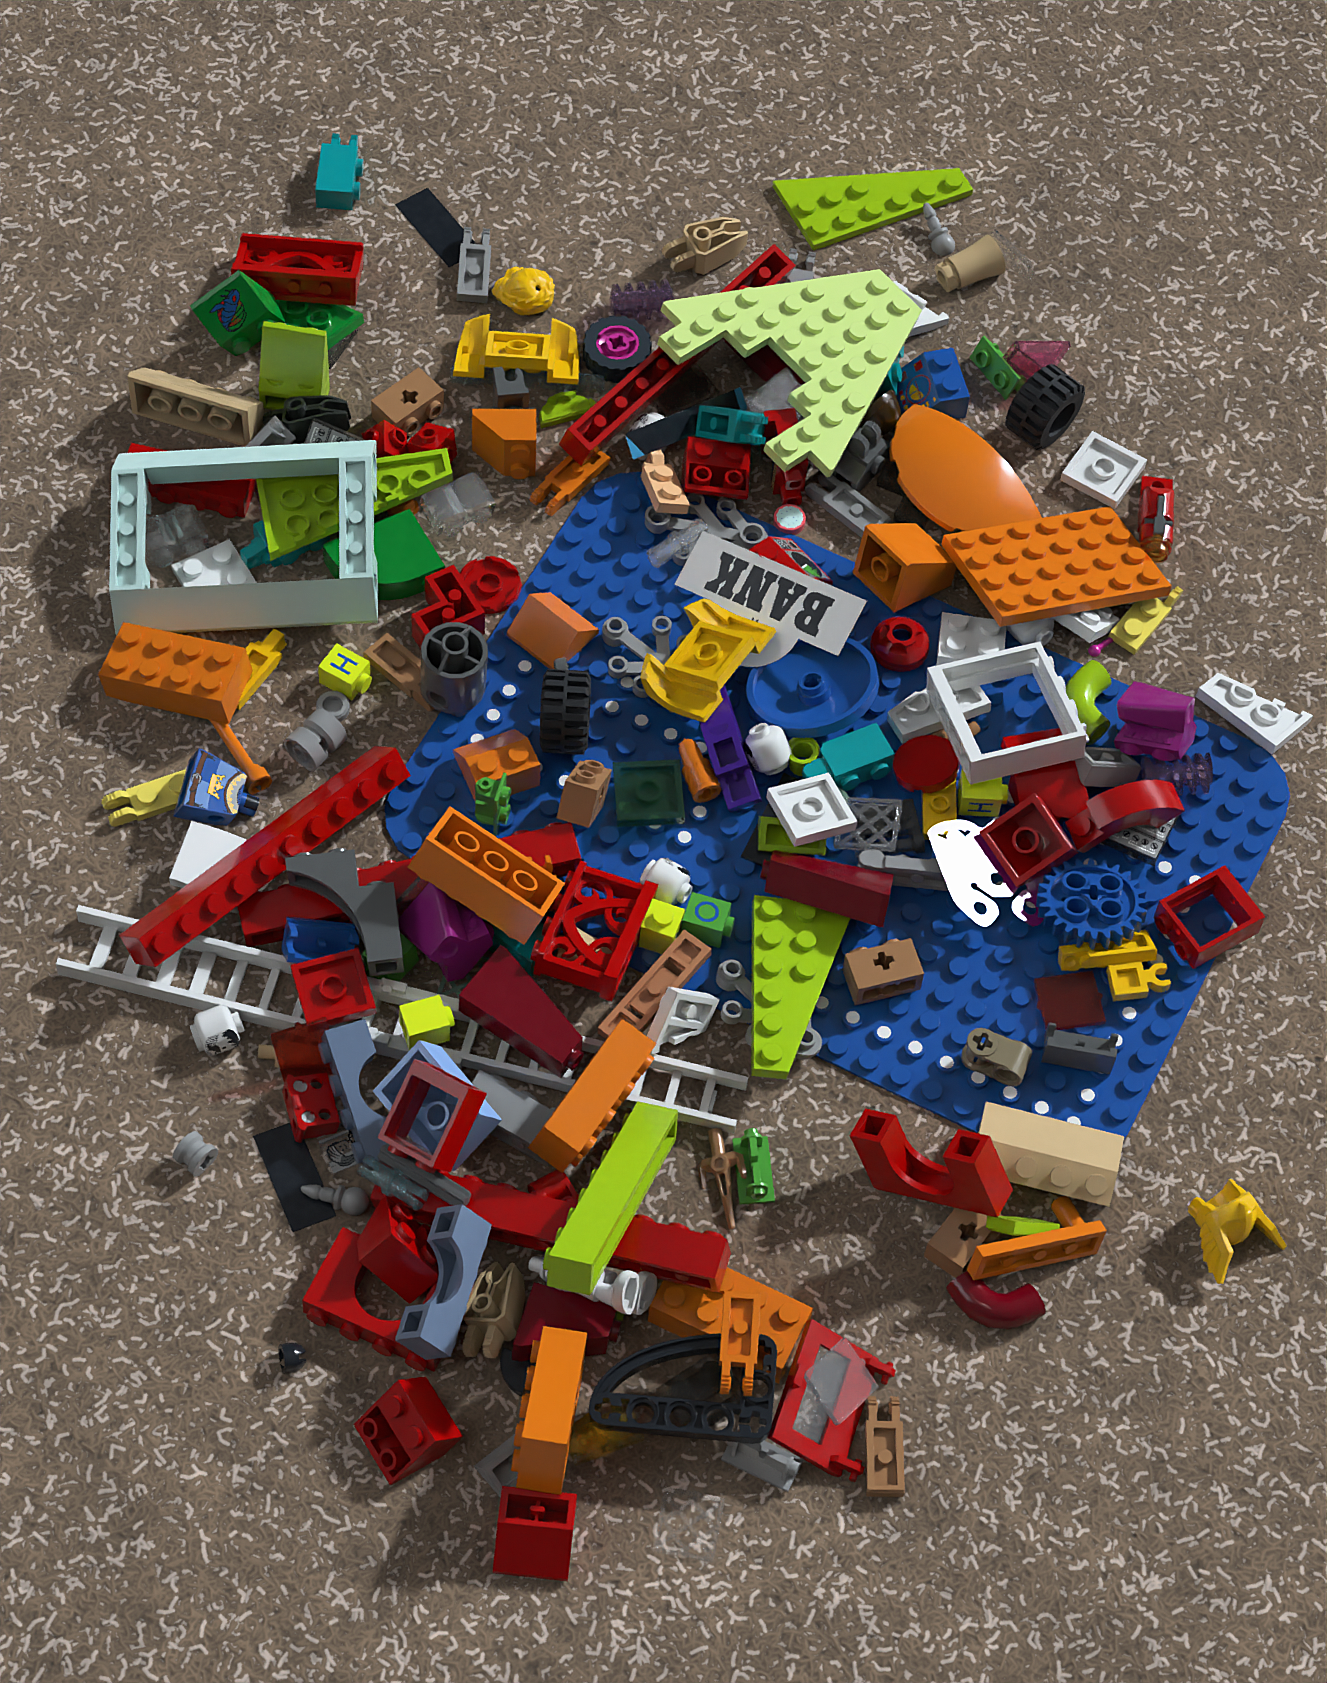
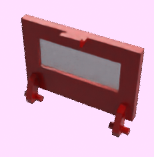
(803, 1424)

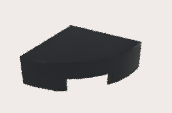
(514, 1371)

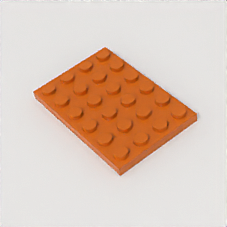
(1055, 566)

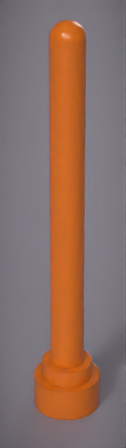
(255, 774)

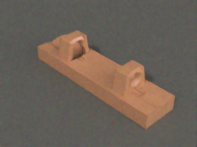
(671, 969)

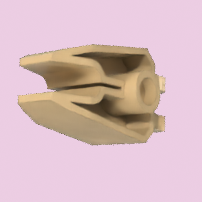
(706, 245)
(494, 1310)

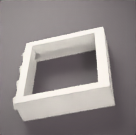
(994, 667)

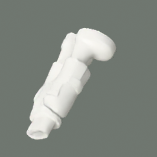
(625, 1293)

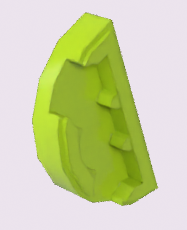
(564, 408)

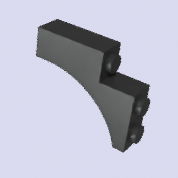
(368, 907)

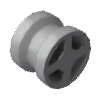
(195, 1153)

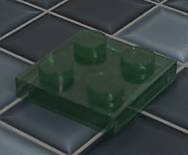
(648, 793)

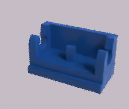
(314, 939)

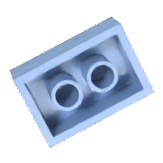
(437, 1104)

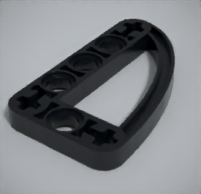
(698, 1410)

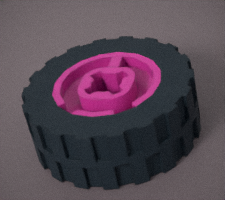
(625, 335)

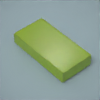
(1019, 1225)

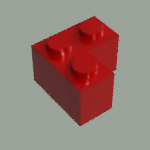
(448, 602)

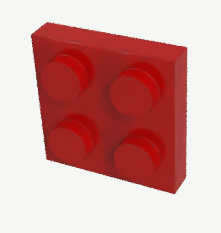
(334, 988)

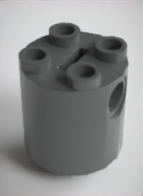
(453, 668)

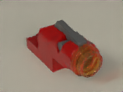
(1156, 517)

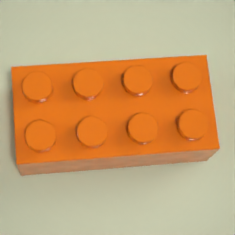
(175, 672)
(486, 875)
(594, 1097)
(699, 1312)
(548, 1410)

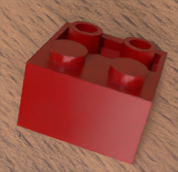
(716, 468)
(398, 1250)
(407, 1428)
(534, 1534)

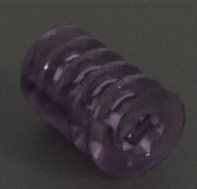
(641, 299)
(1182, 772)

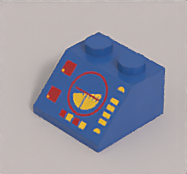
(934, 382)

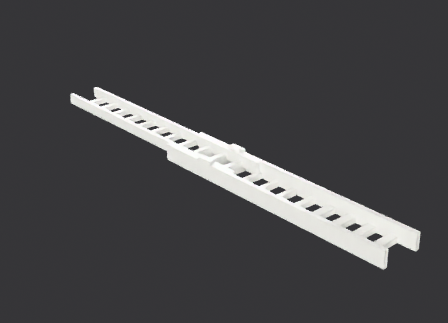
(385, 990)

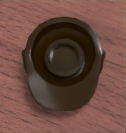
(883, 412)

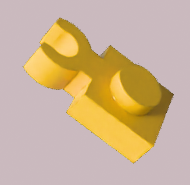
(1133, 982)

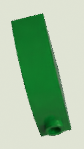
(401, 554)

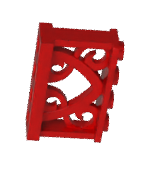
(332, 280)
(605, 969)

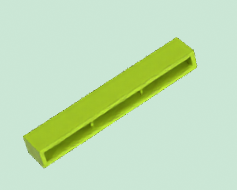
(611, 1199)

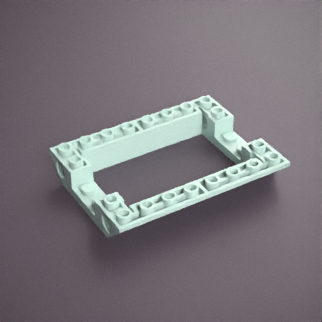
(249, 605)

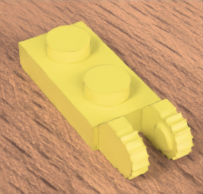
(1142, 621)
(146, 799)

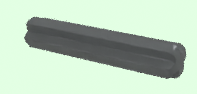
(434, 1183)

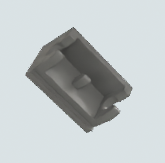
(509, 393)
(1079, 1050)

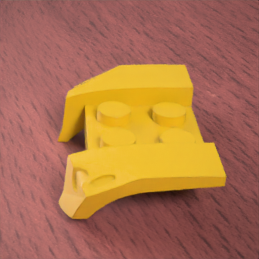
(527, 351)
(703, 661)

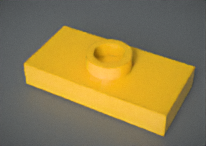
(938, 808)

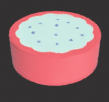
(789, 519)

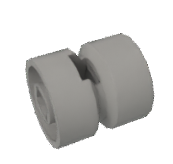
(316, 739)

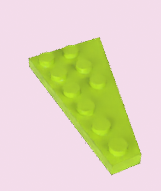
(851, 205)
(307, 507)
(789, 968)

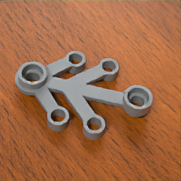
(737, 536)
(624, 637)
(739, 982)

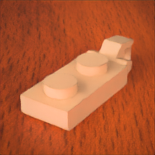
(663, 485)

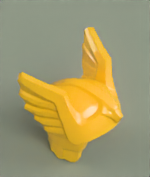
(1226, 1222)

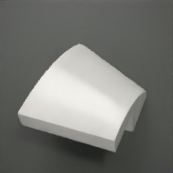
(200, 851)

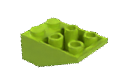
(292, 363)

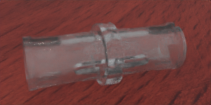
(676, 543)

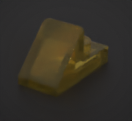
(591, 1443)

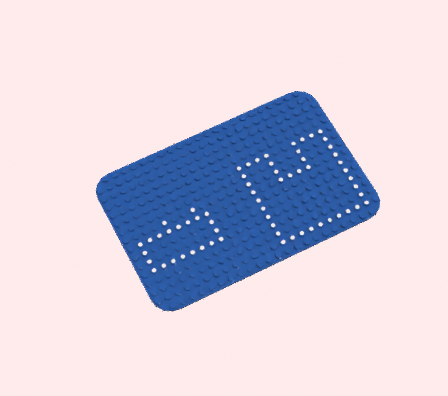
(970, 970)

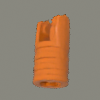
(698, 772)

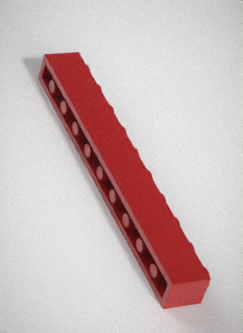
(657, 372)
(263, 856)
(266, 912)
(535, 1217)

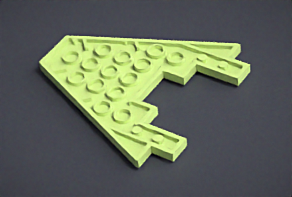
(828, 330)

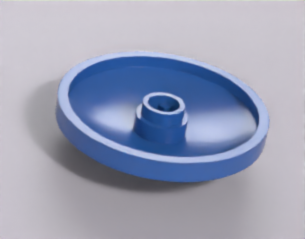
(813, 689)

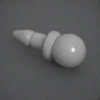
(941, 242)
(352, 1200)

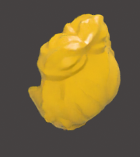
(519, 290)

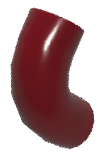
(994, 1308)

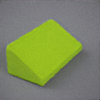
(774, 837)

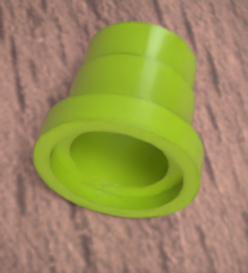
(802, 748)

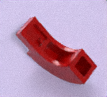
(1124, 807)

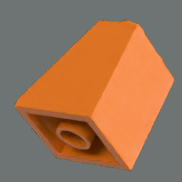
(902, 564)

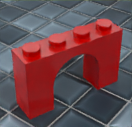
(969, 1182)
(334, 1302)

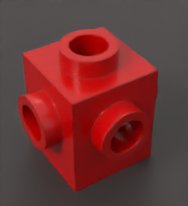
(432, 438)
(389, 439)

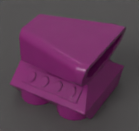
(1155, 722)
(446, 932)

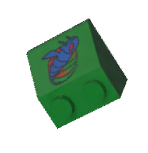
(236, 312)

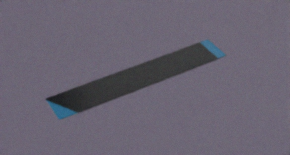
(677, 426)

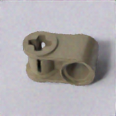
(1000, 1056)

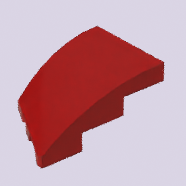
(1055, 784)

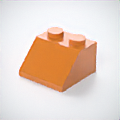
(506, 440)
(501, 753)

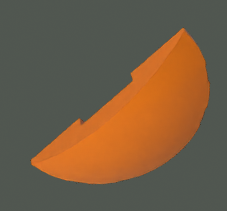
(956, 473)

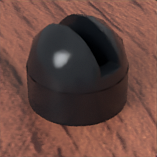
(290, 1354)

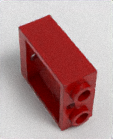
(1232, 898)
(407, 1105)

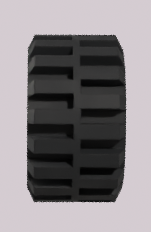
(1045, 407)
(565, 711)

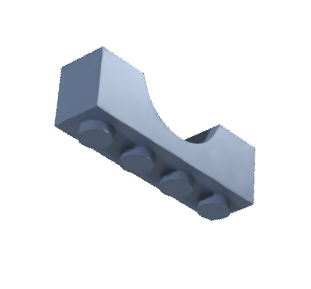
(348, 1052)
(458, 1243)

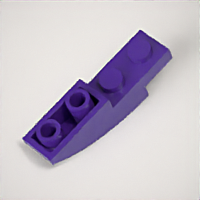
(729, 757)

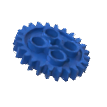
(1091, 903)

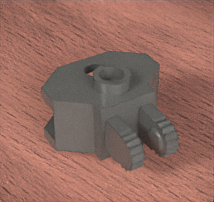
(863, 456)

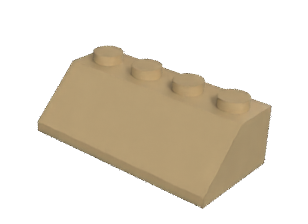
(195, 406)
(1054, 1153)

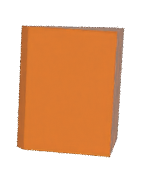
(550, 629)

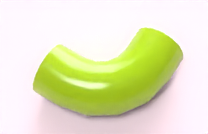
(1084, 688)

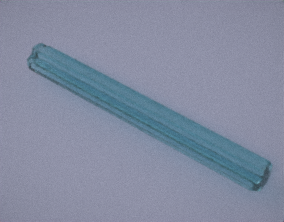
(587, 382)

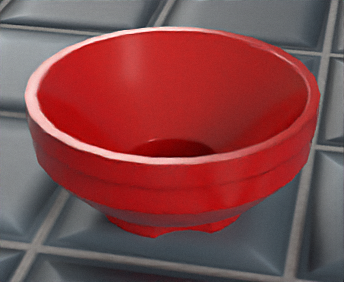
(898, 654)

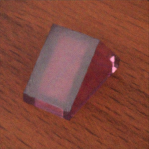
(1031, 356)

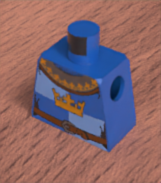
(213, 791)

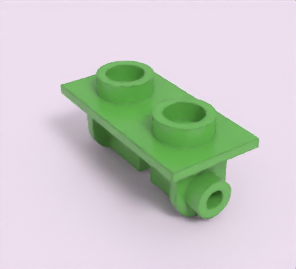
(995, 368)
(492, 802)
(759, 1182)

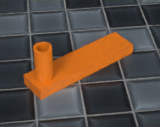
(1039, 1249)

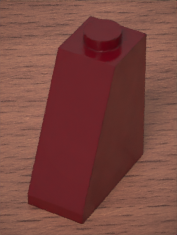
(565, 1311)

